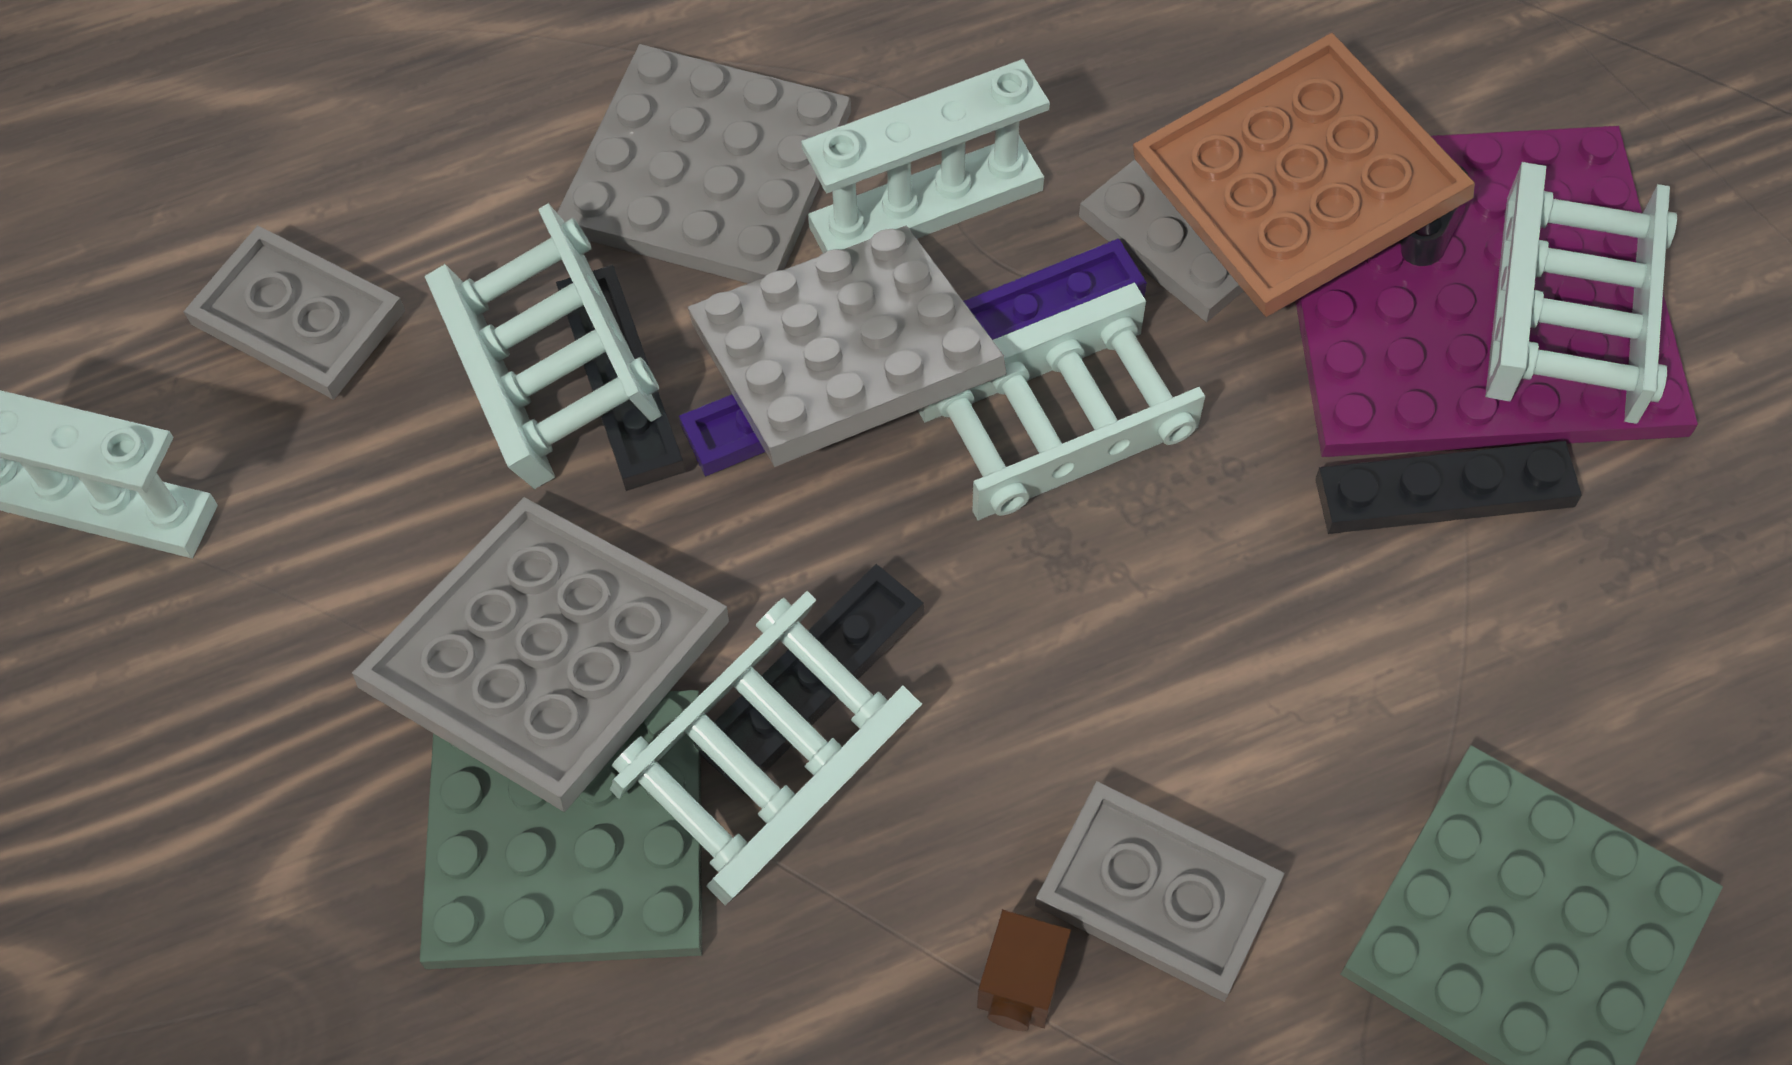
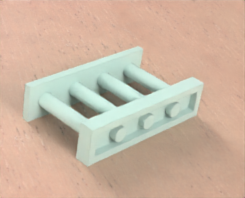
(904, 133)
(1523, 307)
(1059, 346)
(484, 347)
(95, 476)
(781, 808)

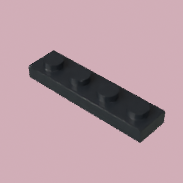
(641, 448)
(1447, 487)
(854, 632)

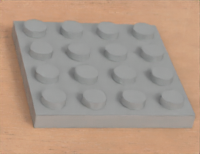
(702, 165)
(844, 343)
(542, 651)

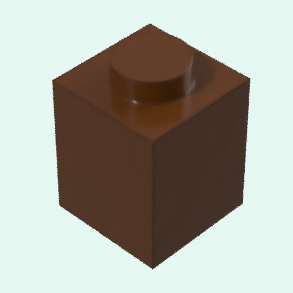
(1022, 971)

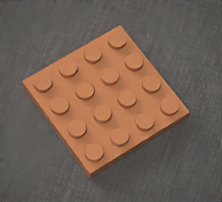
(1302, 173)

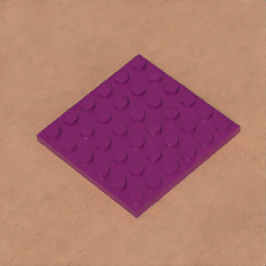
(1406, 347)

